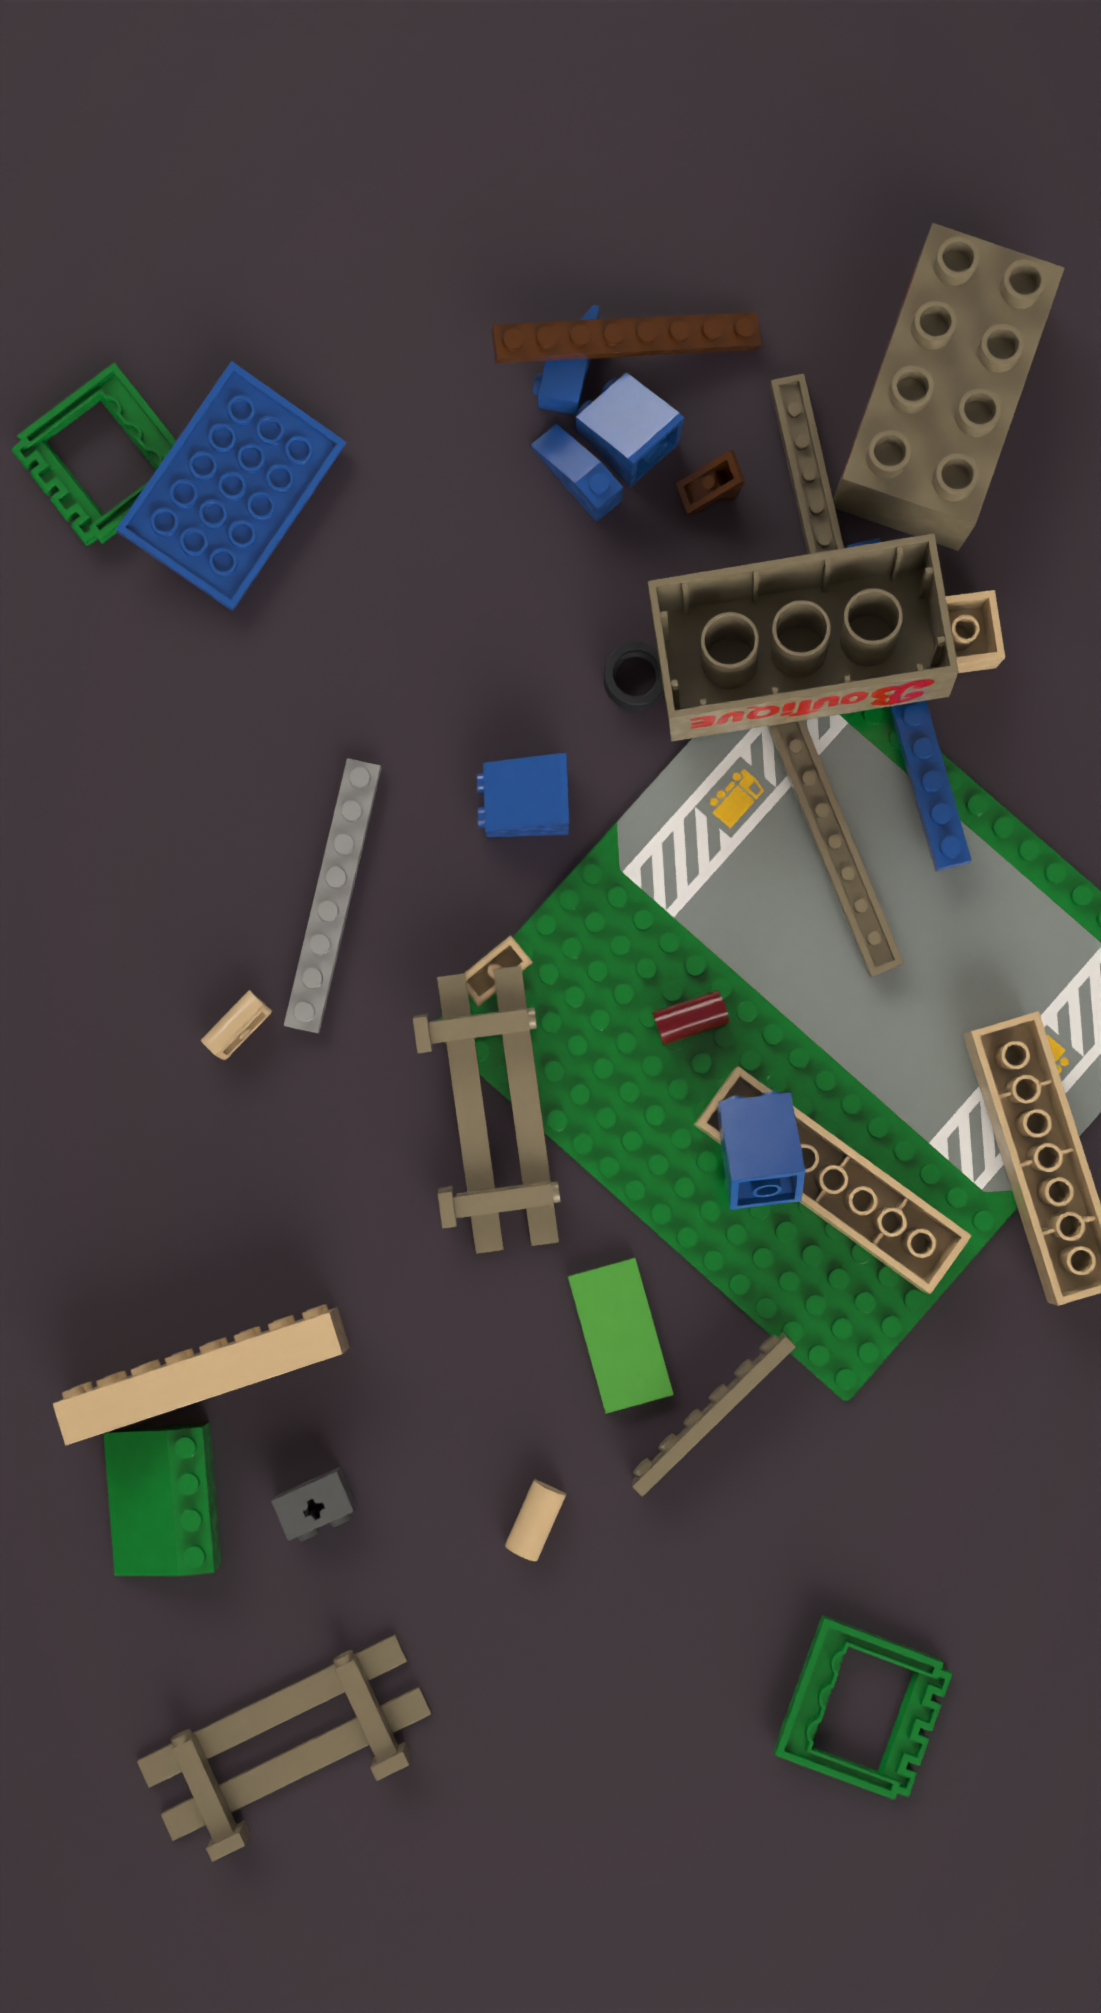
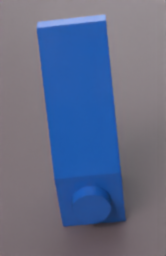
(563, 380)
(579, 472)

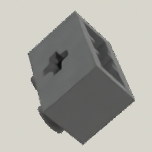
(328, 1488)

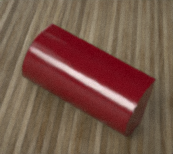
(690, 1017)

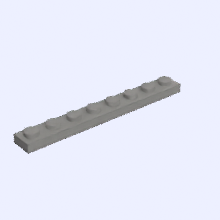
(332, 896)

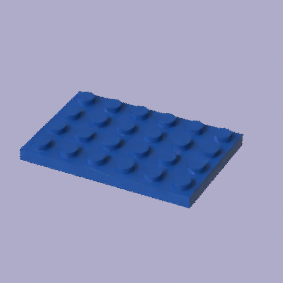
(231, 486)

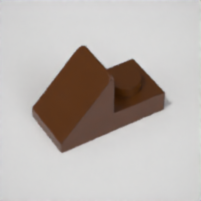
(711, 482)

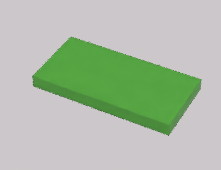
(620, 1335)

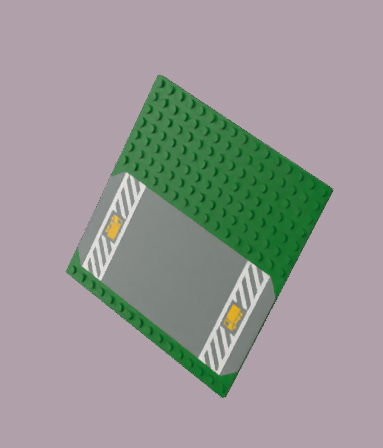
(727, 893)

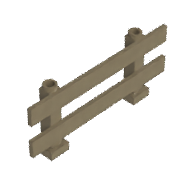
(458, 1031)
(371, 1726)

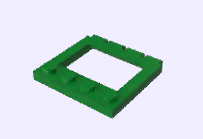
(52, 474)
(813, 1692)

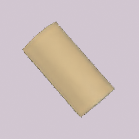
(481, 976)
(236, 1025)
(535, 1520)

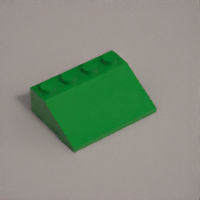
(162, 1500)

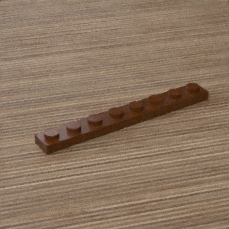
(625, 337)

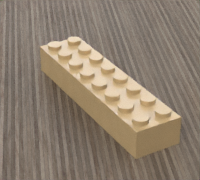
(1041, 1154)
(860, 1197)
(199, 1376)

